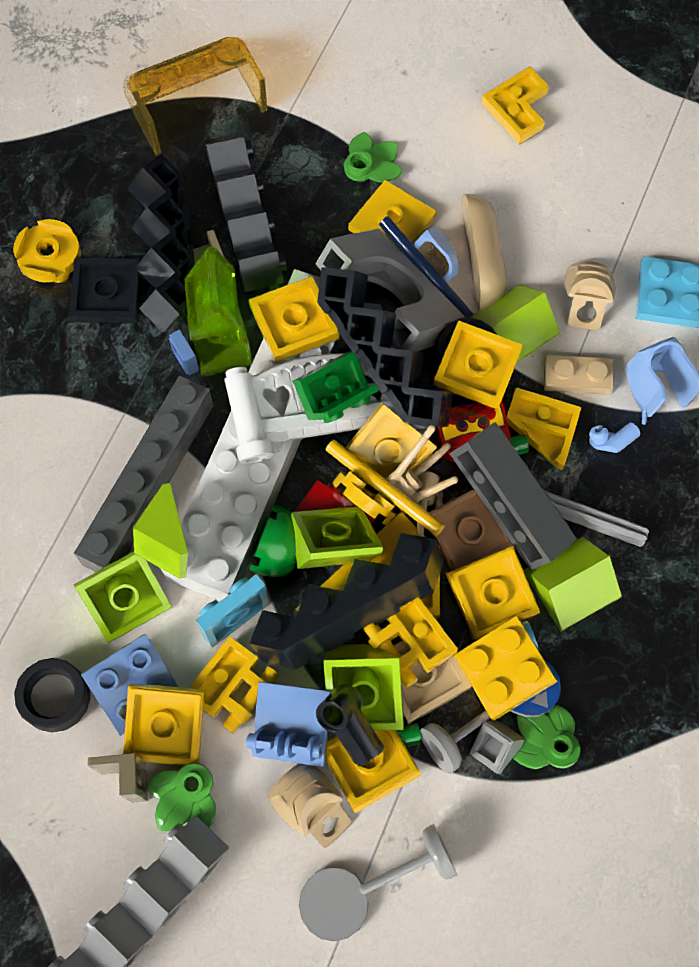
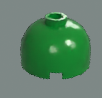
(276, 546)

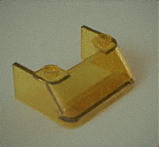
(189, 70)

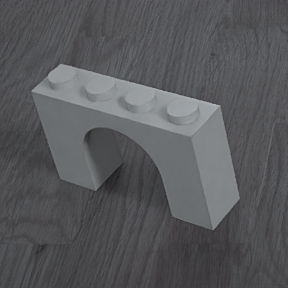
(424, 308)

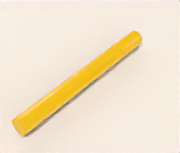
(385, 488)

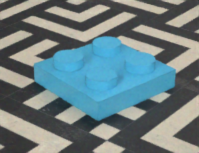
(668, 292)
(226, 616)

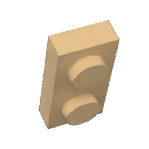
(578, 374)

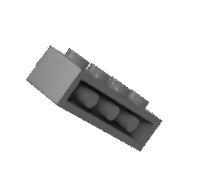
(513, 496)

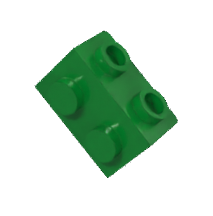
(334, 388)

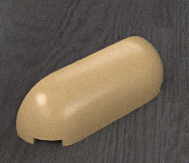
(484, 250)

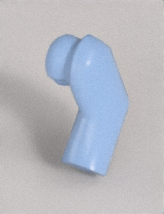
(613, 442)

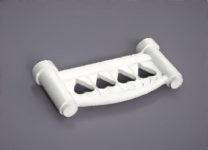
(261, 425)

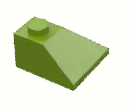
(375, 676)

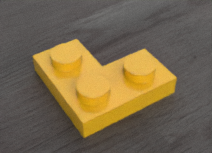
(512, 102)

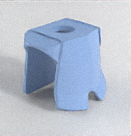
(647, 387)

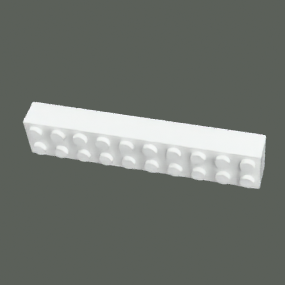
(235, 497)

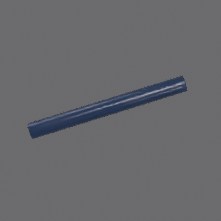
(422, 264)

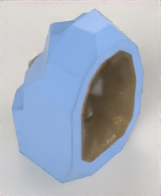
(438, 252)

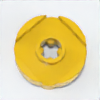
(52, 267)
(365, 498)

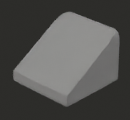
(496, 745)

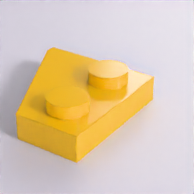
(545, 423)

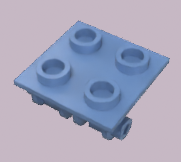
(131, 664)
(288, 725)

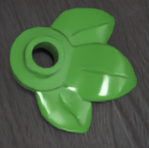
(374, 158)
(543, 735)
(178, 801)

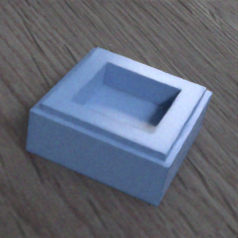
(183, 353)

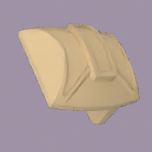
(592, 283)
(306, 799)

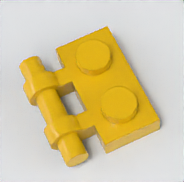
(420, 633)
(224, 675)

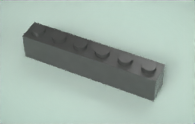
(148, 468)

